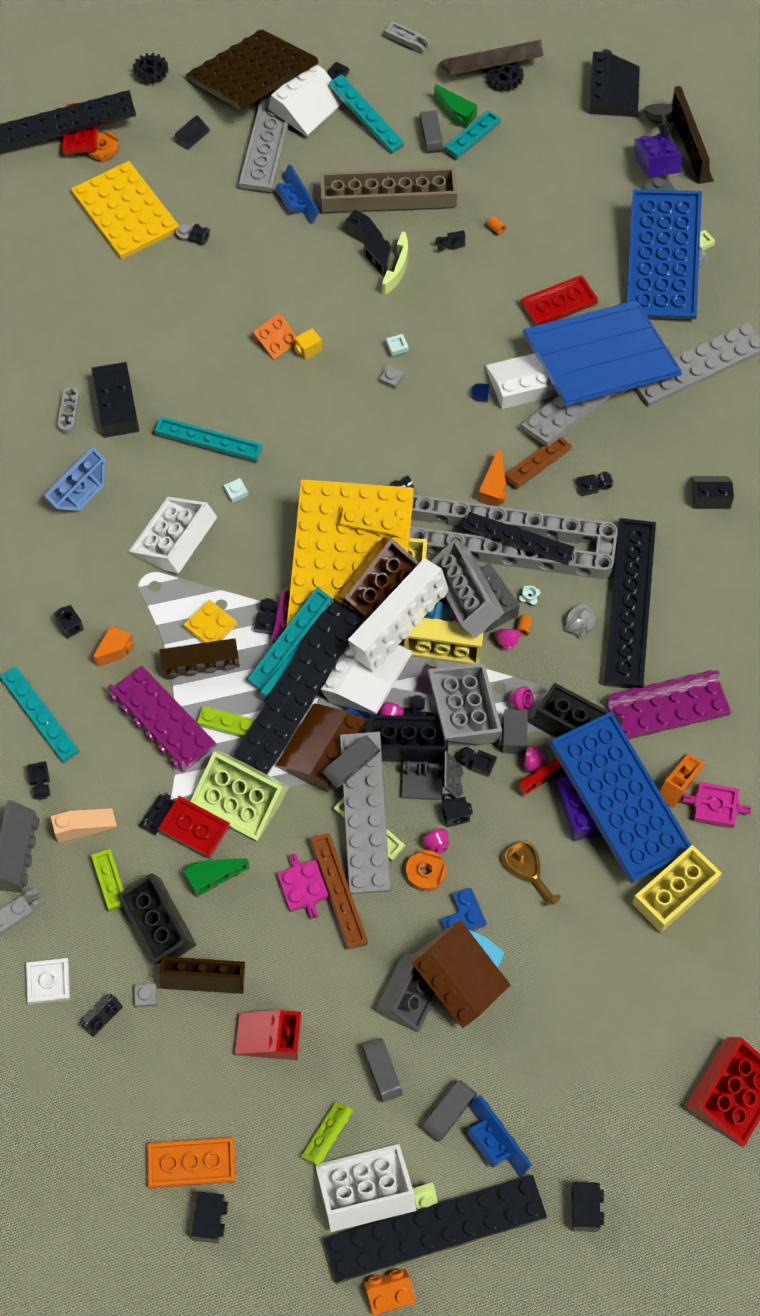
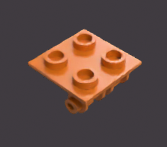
(275, 336)

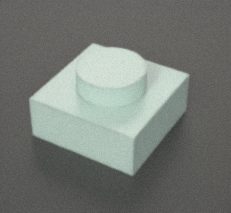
(397, 344)
(236, 490)

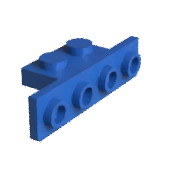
(296, 196)
(494, 1139)

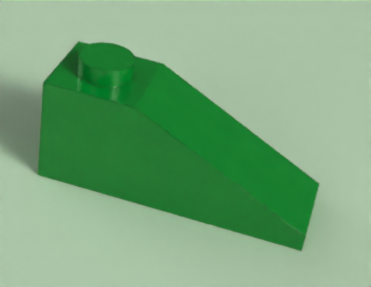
(456, 107)
(211, 873)

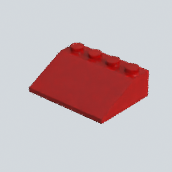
(730, 1091)

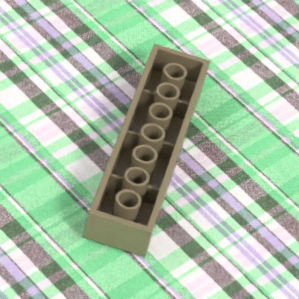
(388, 189)

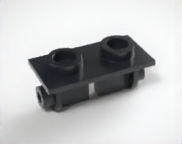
(157, 813)
(107, 1009)

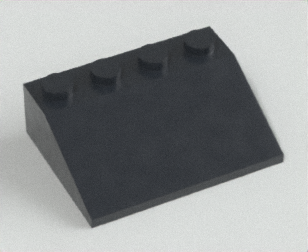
(613, 86)

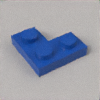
(468, 911)

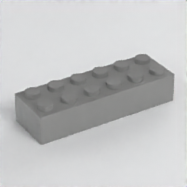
(468, 589)

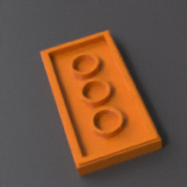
(191, 1162)

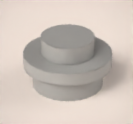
(184, 232)

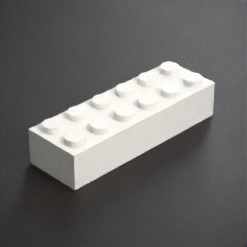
(398, 614)

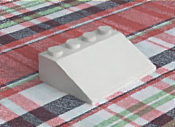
(306, 100)
(520, 381)
(174, 533)
(358, 686)
(365, 1187)

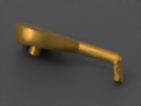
(524, 863)

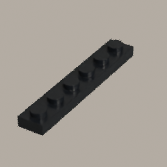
(518, 538)

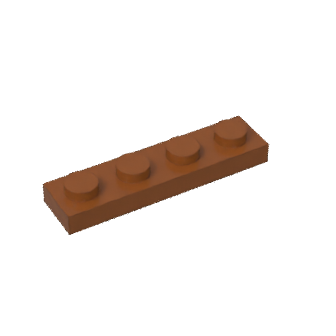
(537, 462)

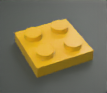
(210, 623)

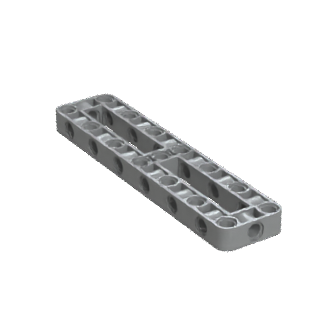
(547, 525)

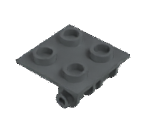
(452, 778)
(422, 780)

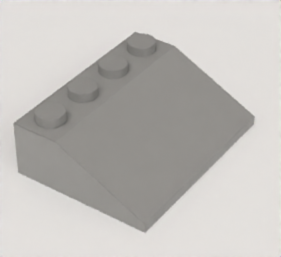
(465, 704)

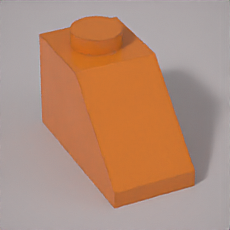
(113, 646)

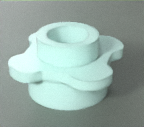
(529, 590)

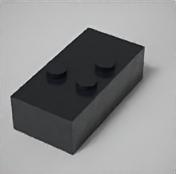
(115, 399)

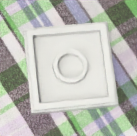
(48, 981)

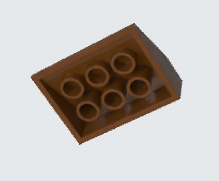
(377, 577)
(318, 744)
(460, 973)

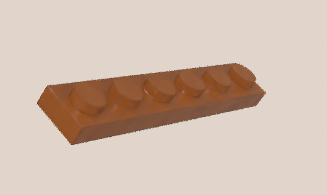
(338, 891)

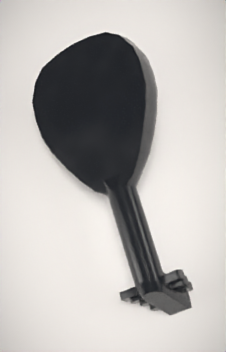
(661, 113)

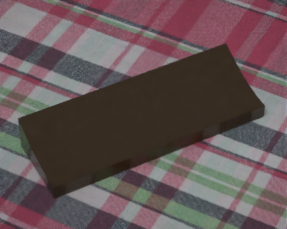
(493, 57)
(691, 137)

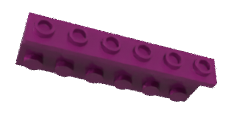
(670, 704)
(161, 719)

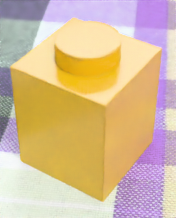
(308, 344)

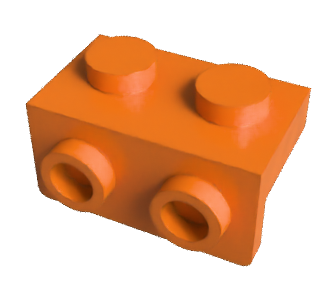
(389, 1291)

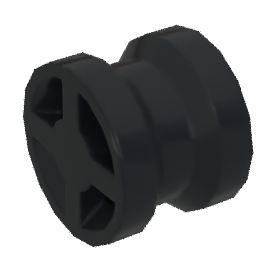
(200, 234)

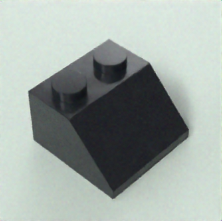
(712, 492)

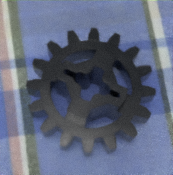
(149, 68)
(506, 76)

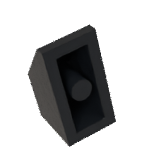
(361, 227)
(378, 254)

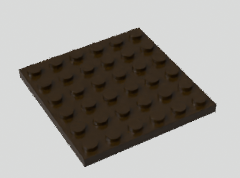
(251, 69)

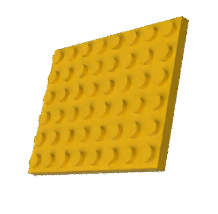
(332, 553)

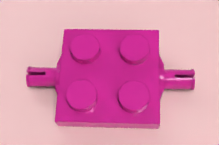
(716, 804)
(303, 886)

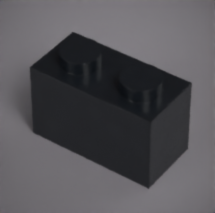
(586, 1206)
(209, 1217)

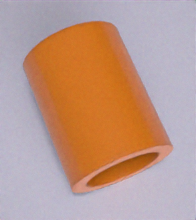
(496, 225)
(524, 624)

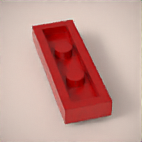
(540, 777)

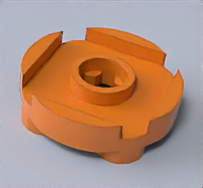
(109, 150)
(420, 861)

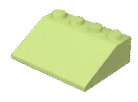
(239, 794)

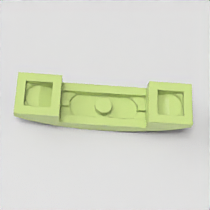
(393, 278)

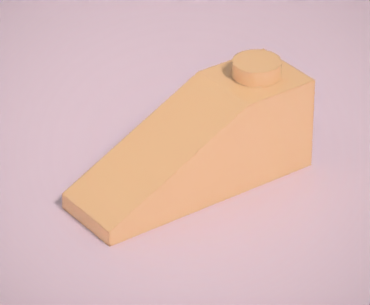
(82, 823)

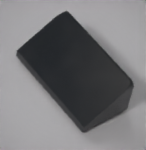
(191, 132)

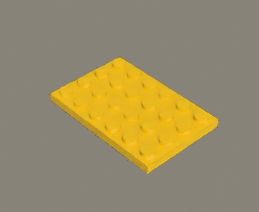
(125, 209)

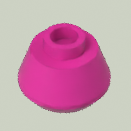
(507, 637)
(521, 698)
(391, 709)
(533, 759)
(437, 840)

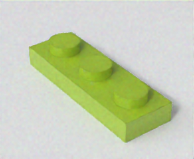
(224, 722)
(108, 878)
(327, 1134)

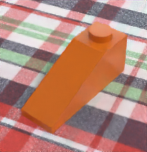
(493, 487)
(681, 779)

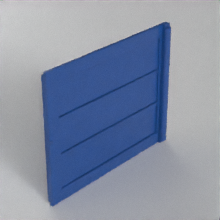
(601, 352)

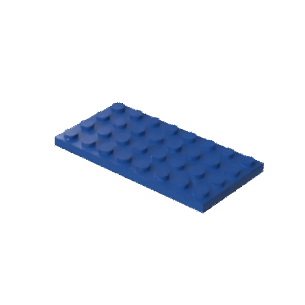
(665, 252)
(620, 796)

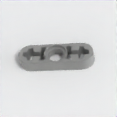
(71, 417)

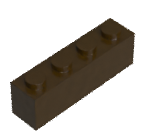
(199, 658)
(202, 975)

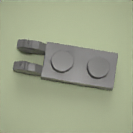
(406, 36)
(19, 910)

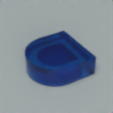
(480, 392)

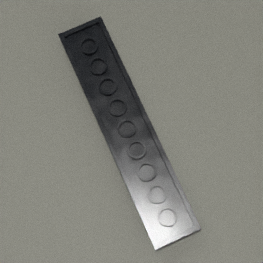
(66, 120)
(630, 604)
(298, 687)
(434, 1229)

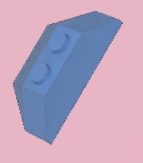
(78, 482)

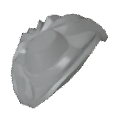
(580, 620)

